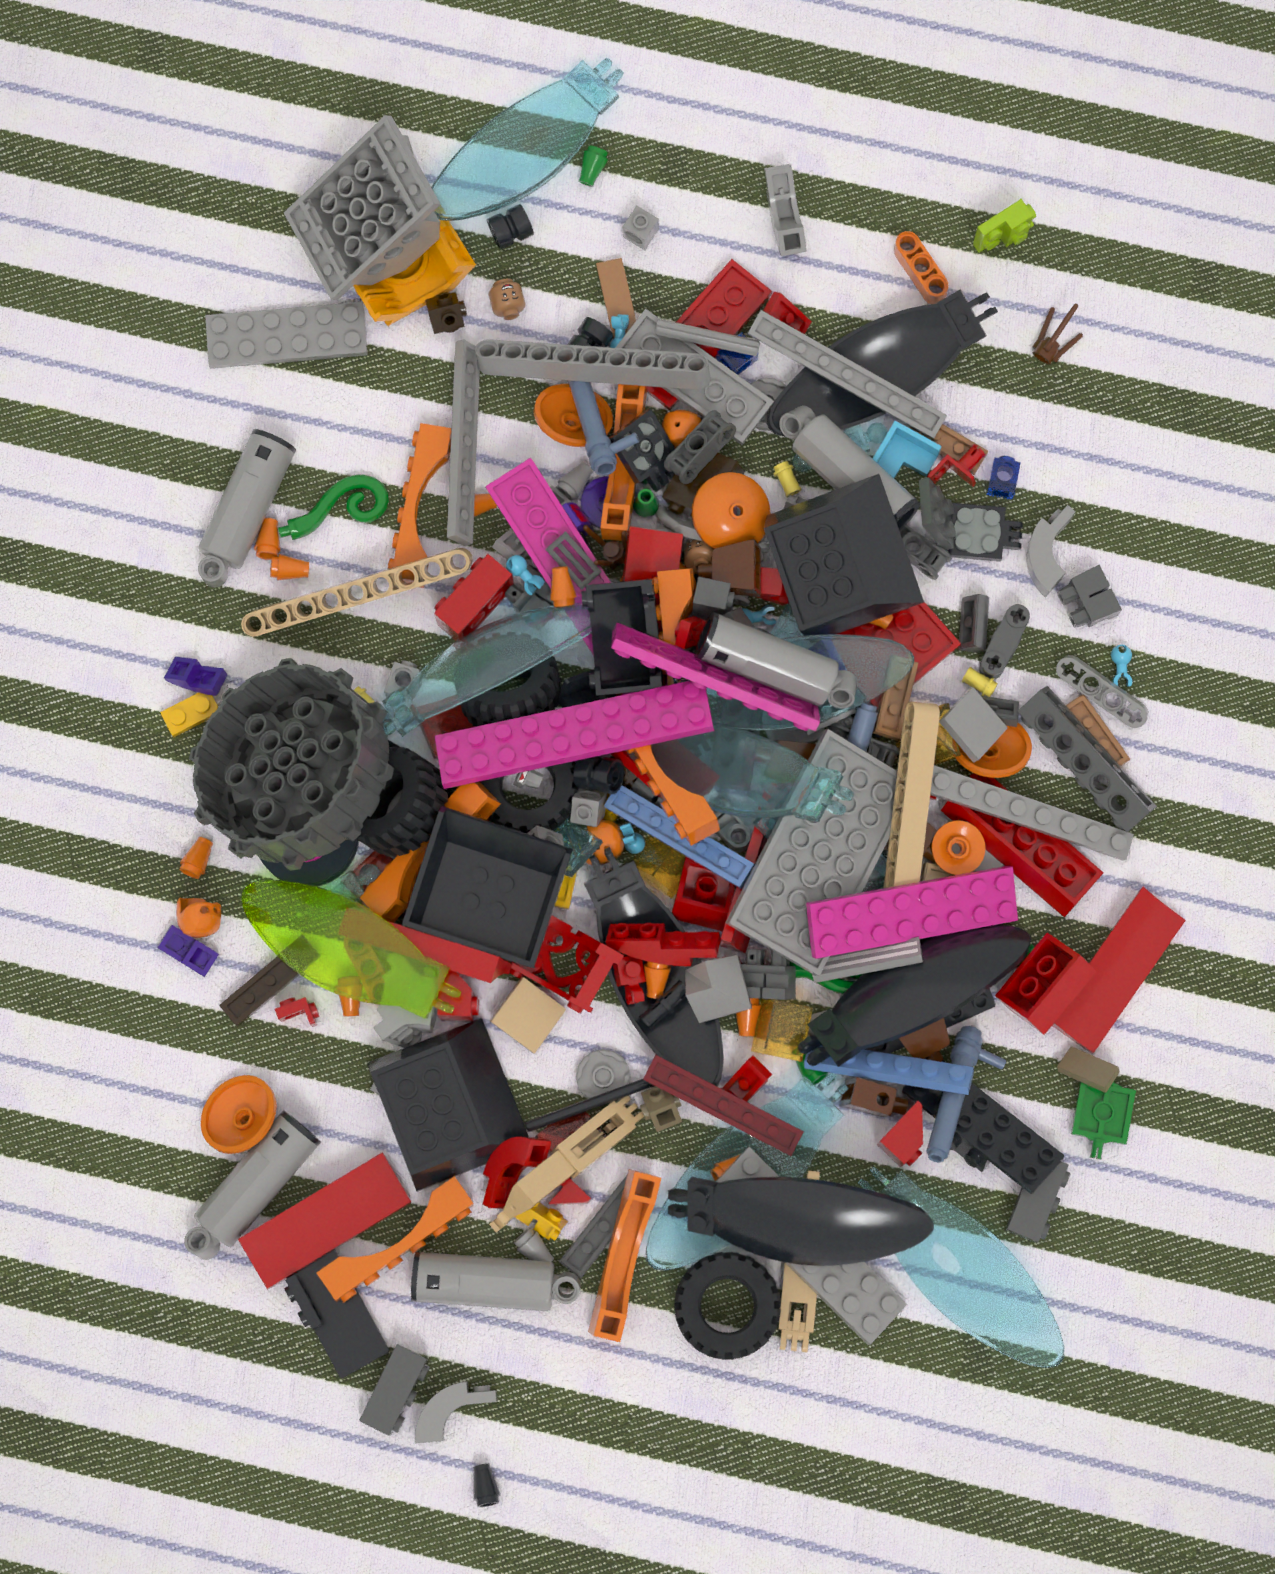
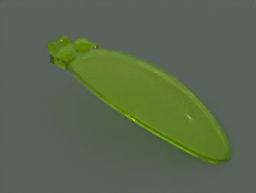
(344, 946)

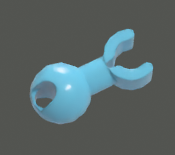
(619, 323)
(518, 567)
(759, 615)
(1121, 661)
(633, 842)

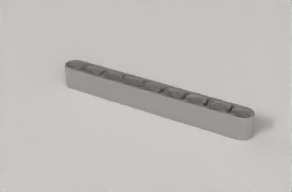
(593, 364)

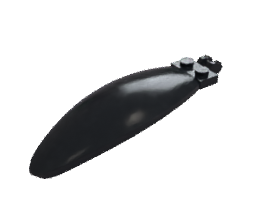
(902, 348)
(910, 997)
(677, 1037)
(801, 1219)

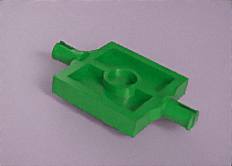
(1103, 1116)

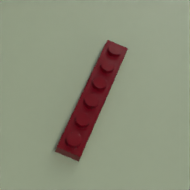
(723, 1105)

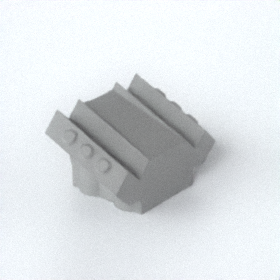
(402, 1026)

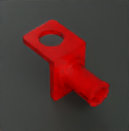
(961, 467)

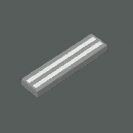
(871, 960)

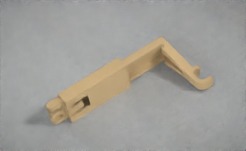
(570, 1159)
(797, 1291)

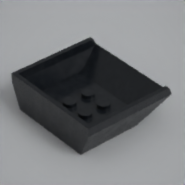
(842, 559)
(487, 887)
(447, 1103)

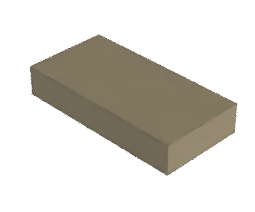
(1088, 1069)

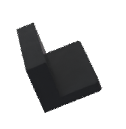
(577, 691)

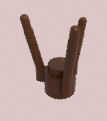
(1047, 349)
(612, 551)

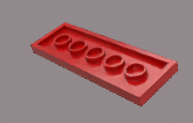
(723, 308)

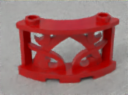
(599, 961)

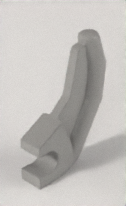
(677, 525)

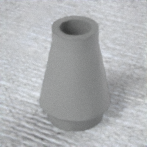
(574, 481)
(532, 1246)

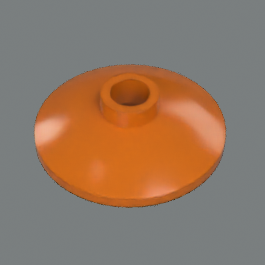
(970, 843)

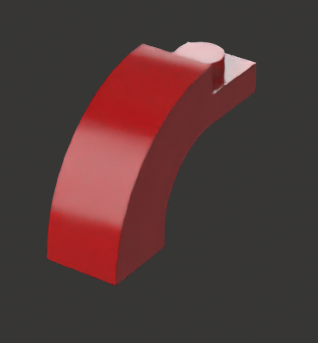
(508, 1163)

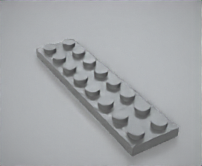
(847, 1289)

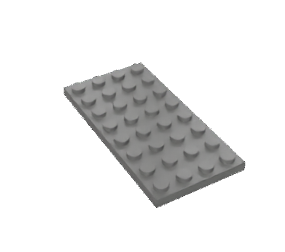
(818, 859)

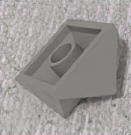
(717, 988)

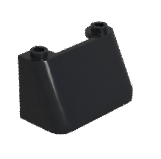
(635, 607)

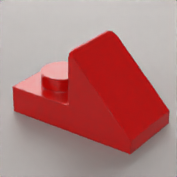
(785, 311)
(772, 586)
(748, 1079)
(570, 1194)

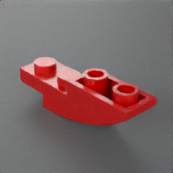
(655, 945)

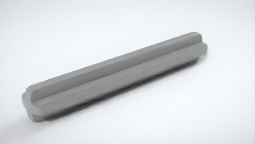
(707, 337)

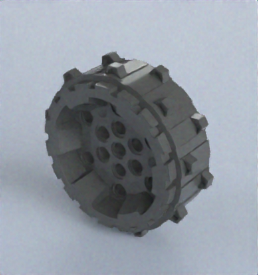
(291, 764)

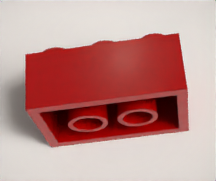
(473, 598)
(1045, 983)

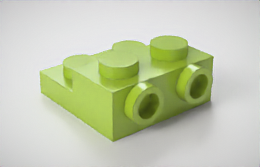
(1008, 225)

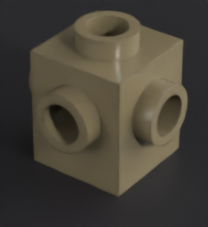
(660, 1108)

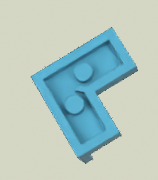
(906, 448)

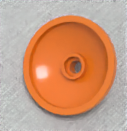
(559, 418)
(714, 510)
(1004, 757)
(230, 1108)

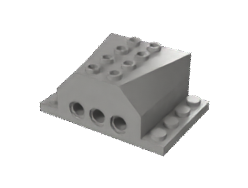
(367, 213)

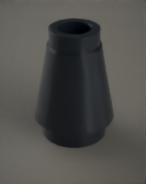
(484, 1486)

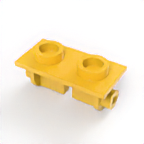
(549, 1220)

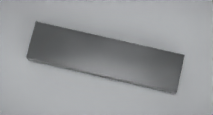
(594, 1237)

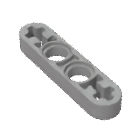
(1099, 695)

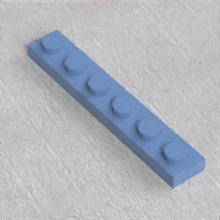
(656, 823)
(902, 1070)

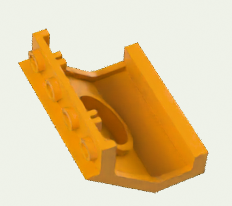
(432, 273)

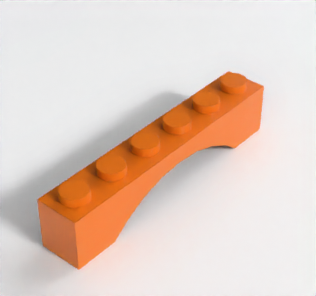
(431, 453)
(620, 486)
(676, 592)
(691, 811)
(393, 888)
(347, 1273)
(616, 1280)

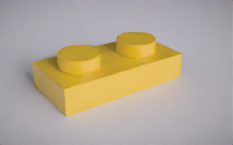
(189, 713)

